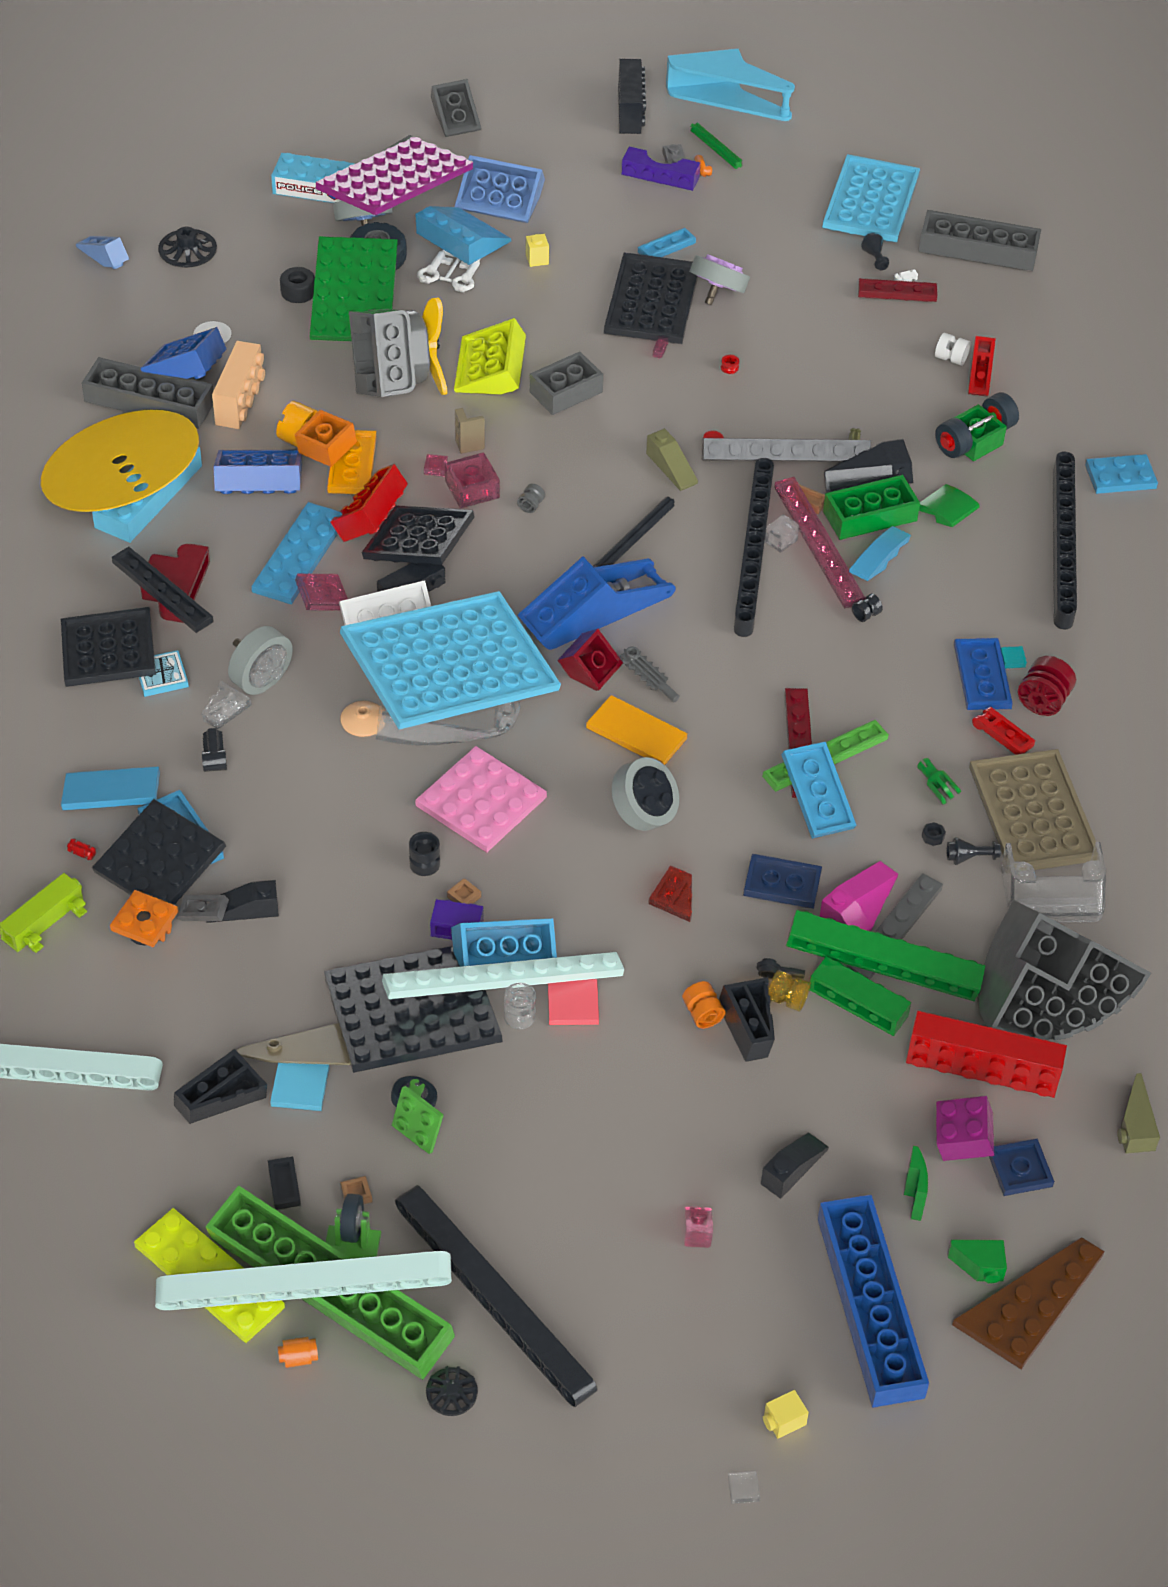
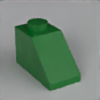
(980, 1258)

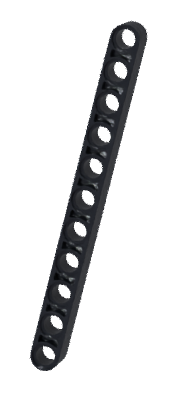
(1064, 541)
(753, 548)
(497, 1297)

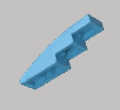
(877, 555)

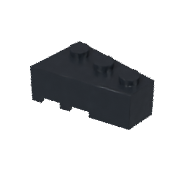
(749, 1017)
(220, 1088)

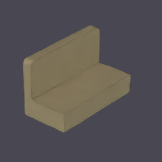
(469, 432)

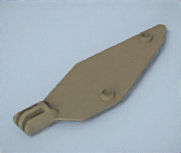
(313, 1046)

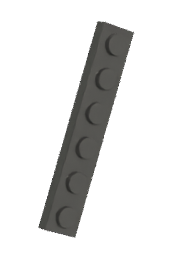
(907, 912)

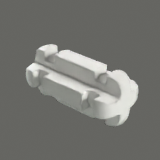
(906, 276)

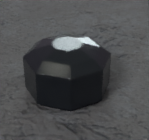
(933, 834)

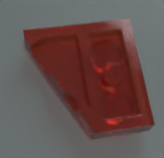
(674, 893)

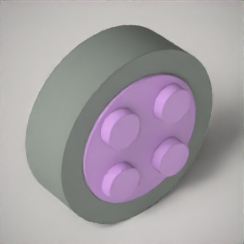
(719, 274)

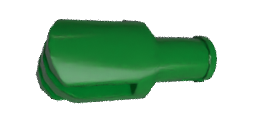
(937, 780)

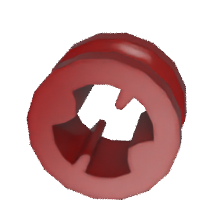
(730, 364)

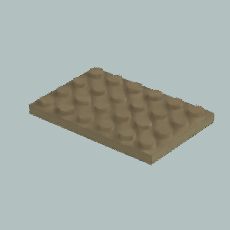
(1034, 808)

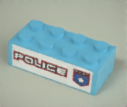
(298, 175)

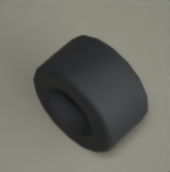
(297, 284)

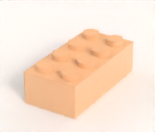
(238, 384)

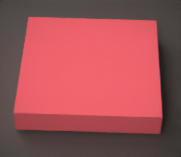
(573, 1003)

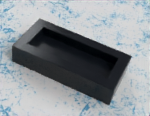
(284, 1183)

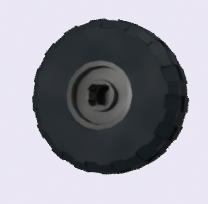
(384, 231)

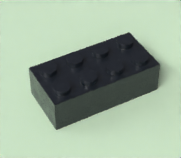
(631, 96)

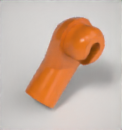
(704, 170)

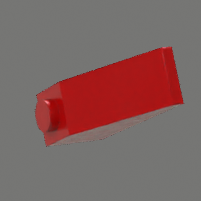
(981, 366)

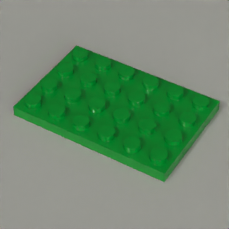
(350, 277)

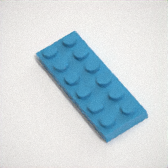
(297, 553)

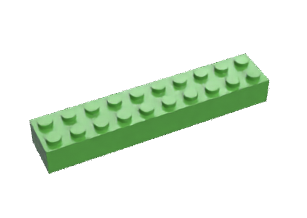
(382, 1319)

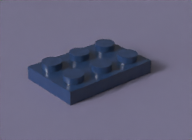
(782, 881)

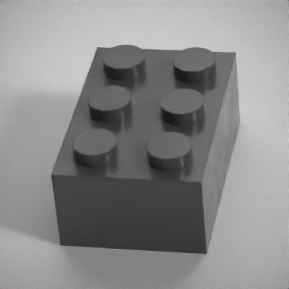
(566, 383)

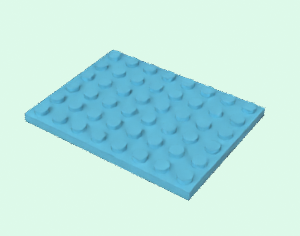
(449, 659)

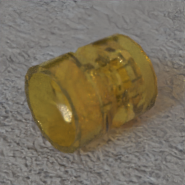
(789, 990)

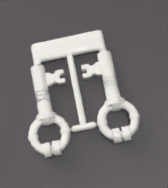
(440, 258)

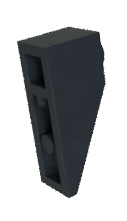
(251, 901)
(791, 1164)

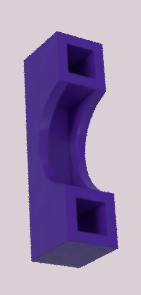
(680, 174)

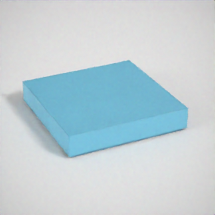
(300, 1086)

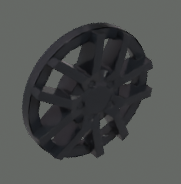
(451, 1391)

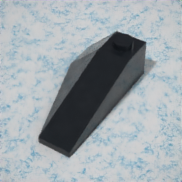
(878, 463)

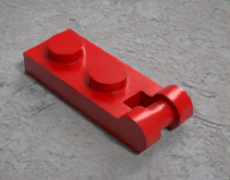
(1003, 731)

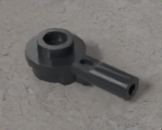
(769, 966)

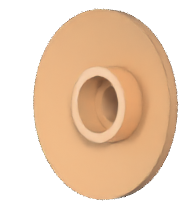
(360, 718)

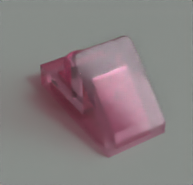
(698, 1227)

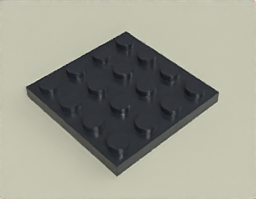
(418, 535)
(107, 646)
(159, 854)

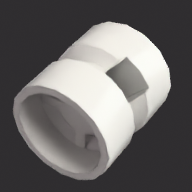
(959, 350)

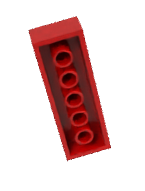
(986, 1054)

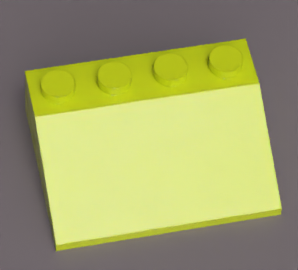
(491, 359)

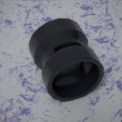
(865, 608)

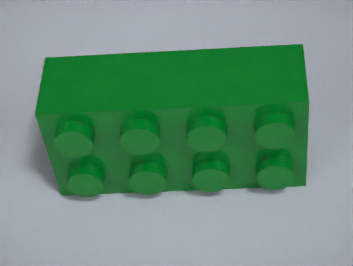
(871, 507)

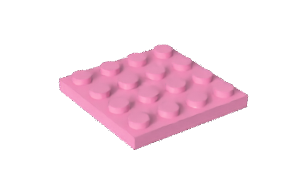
(481, 799)

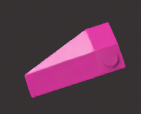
(861, 897)

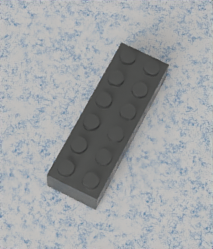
(979, 240)
(131, 390)

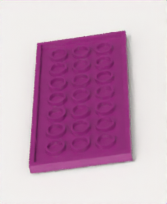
(394, 175)

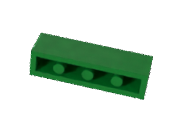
(860, 996)

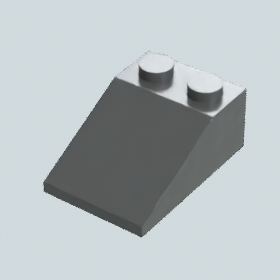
(455, 107)

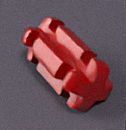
(81, 849)

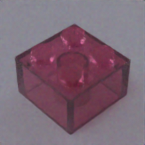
(472, 480)

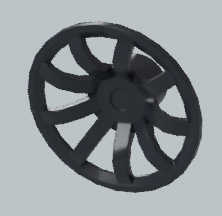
(187, 241)

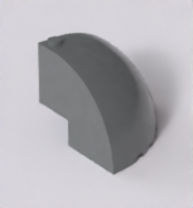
(1051, 979)

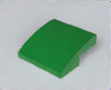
(949, 505)
(917, 1183)

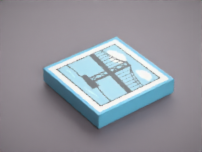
(169, 675)

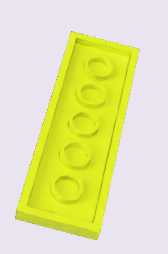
(183, 1249)

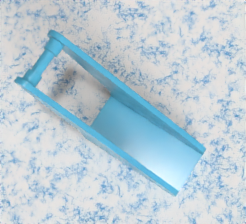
(715, 80)

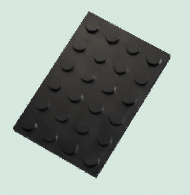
(651, 298)

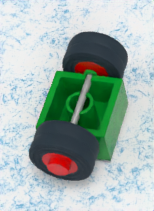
(978, 428)

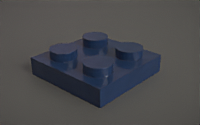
(1021, 1167)

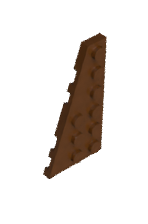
(1025, 1310)

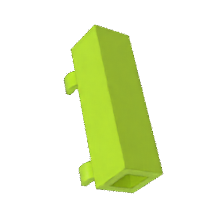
(41, 912)

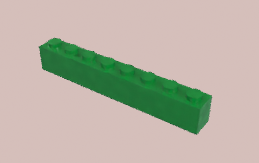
(886, 955)

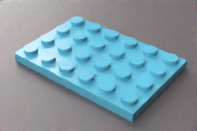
(871, 197)

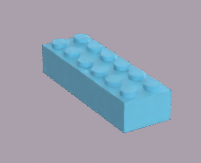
(131, 519)

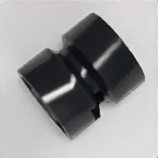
(424, 853)

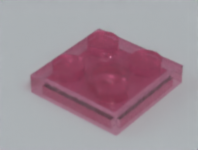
(321, 591)

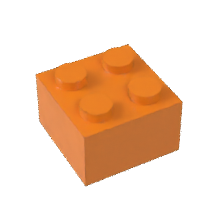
(325, 438)

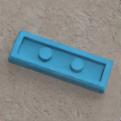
(668, 244)

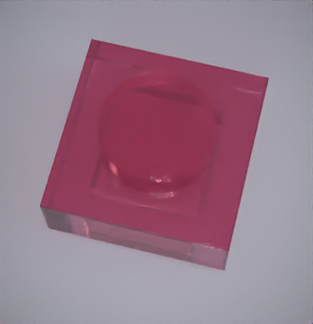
(435, 465)

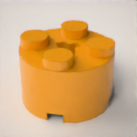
(295, 418)

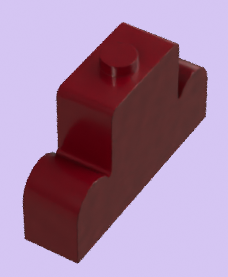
(184, 571)

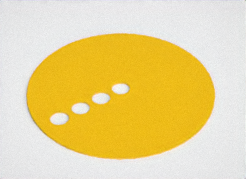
(82, 470)

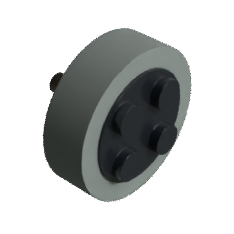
(645, 794)

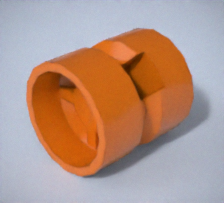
(703, 1004)

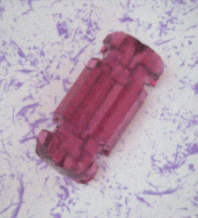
(660, 347)

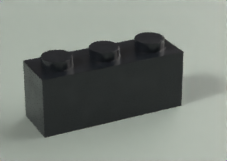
(432, 575)

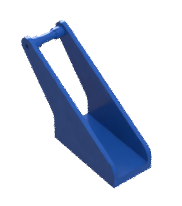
(586, 602)

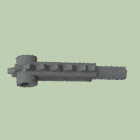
(635, 661)

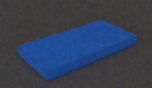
(982, 673)

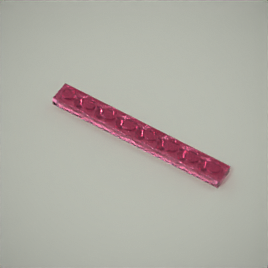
(819, 542)

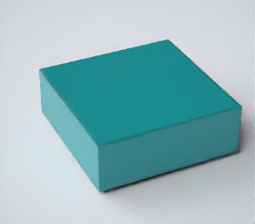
(1013, 657)

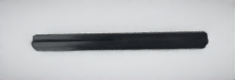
(636, 532)

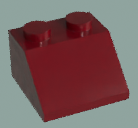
(590, 660)

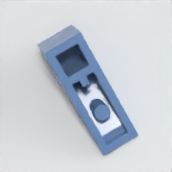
(104, 250)

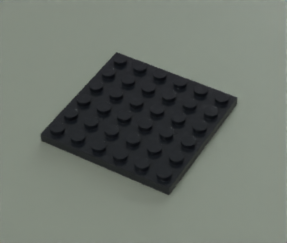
(408, 1028)

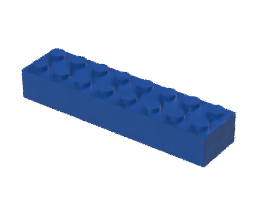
(872, 1301)

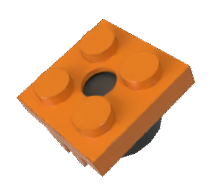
(144, 919)

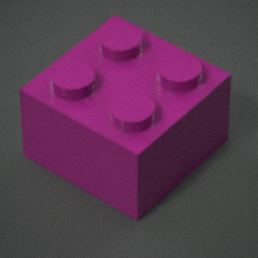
(964, 1128)

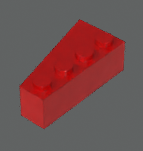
(370, 504)

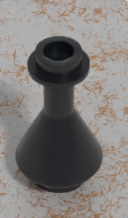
(873, 245)
(960, 850)

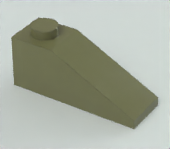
(670, 459)
(1138, 1126)

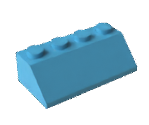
(503, 941)

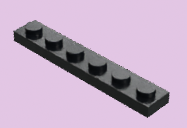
(162, 589)

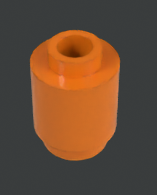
(298, 1352)

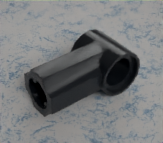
(214, 753)

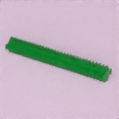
(716, 145)

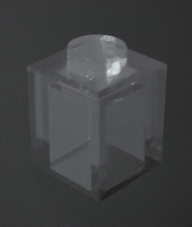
(782, 533)

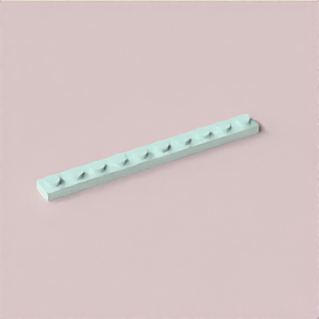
(502, 975)

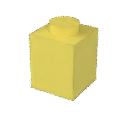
(537, 250)
(785, 1414)

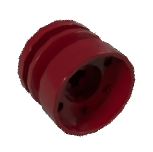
(1047, 685)

